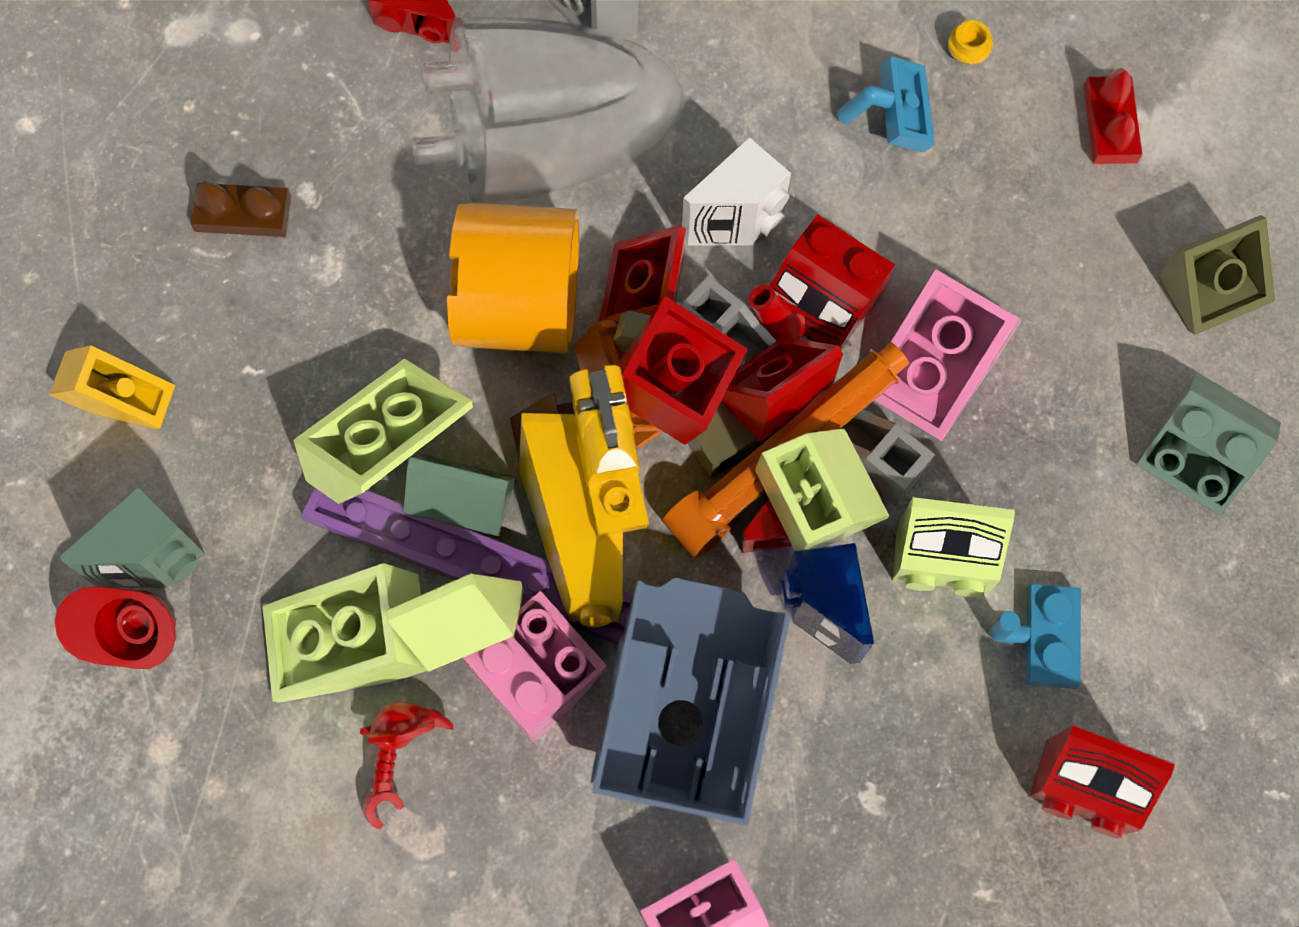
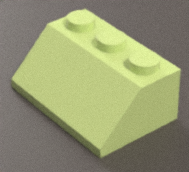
(377, 430)

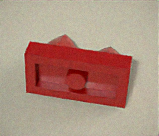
(1112, 118)

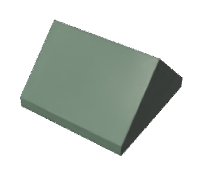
(457, 493)

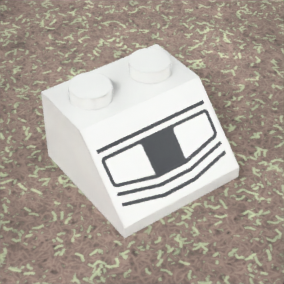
(737, 200)

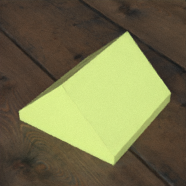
(458, 618)

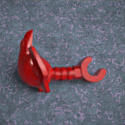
(392, 730)

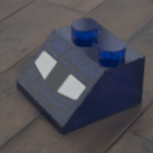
(829, 599)

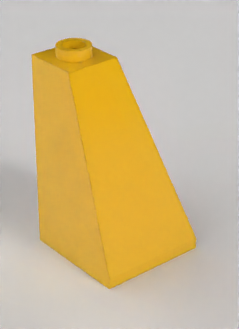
(583, 565)

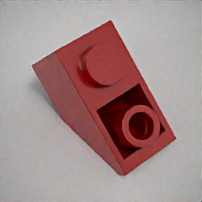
(418, 17)

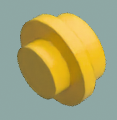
(970, 42)

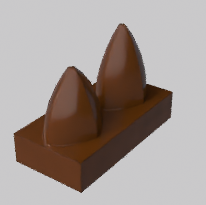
(240, 209)

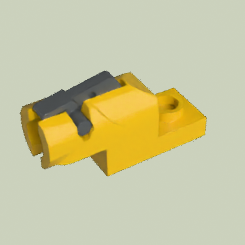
(608, 451)

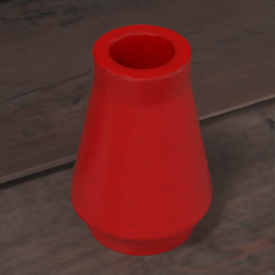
(777, 313)

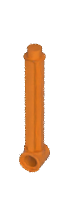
(703, 519)

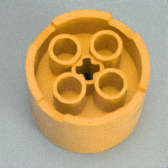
(513, 277)

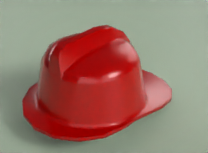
(116, 627)

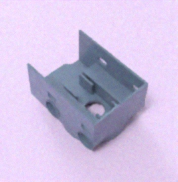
(701, 649)

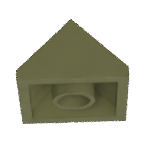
(1221, 276)

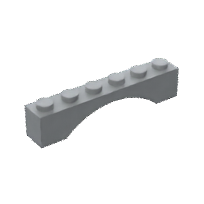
(886, 450)

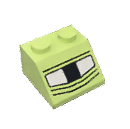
(951, 546)

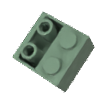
(1209, 444)

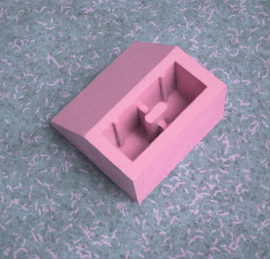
(539, 669)
(712, 900)

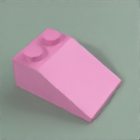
(951, 347)

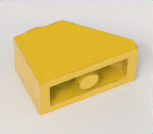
(111, 387)

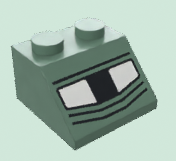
(134, 548)

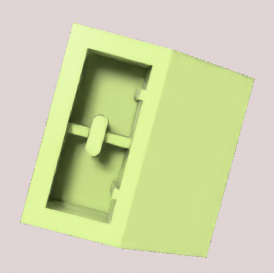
(819, 489)

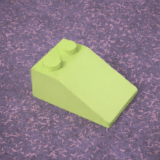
(339, 635)

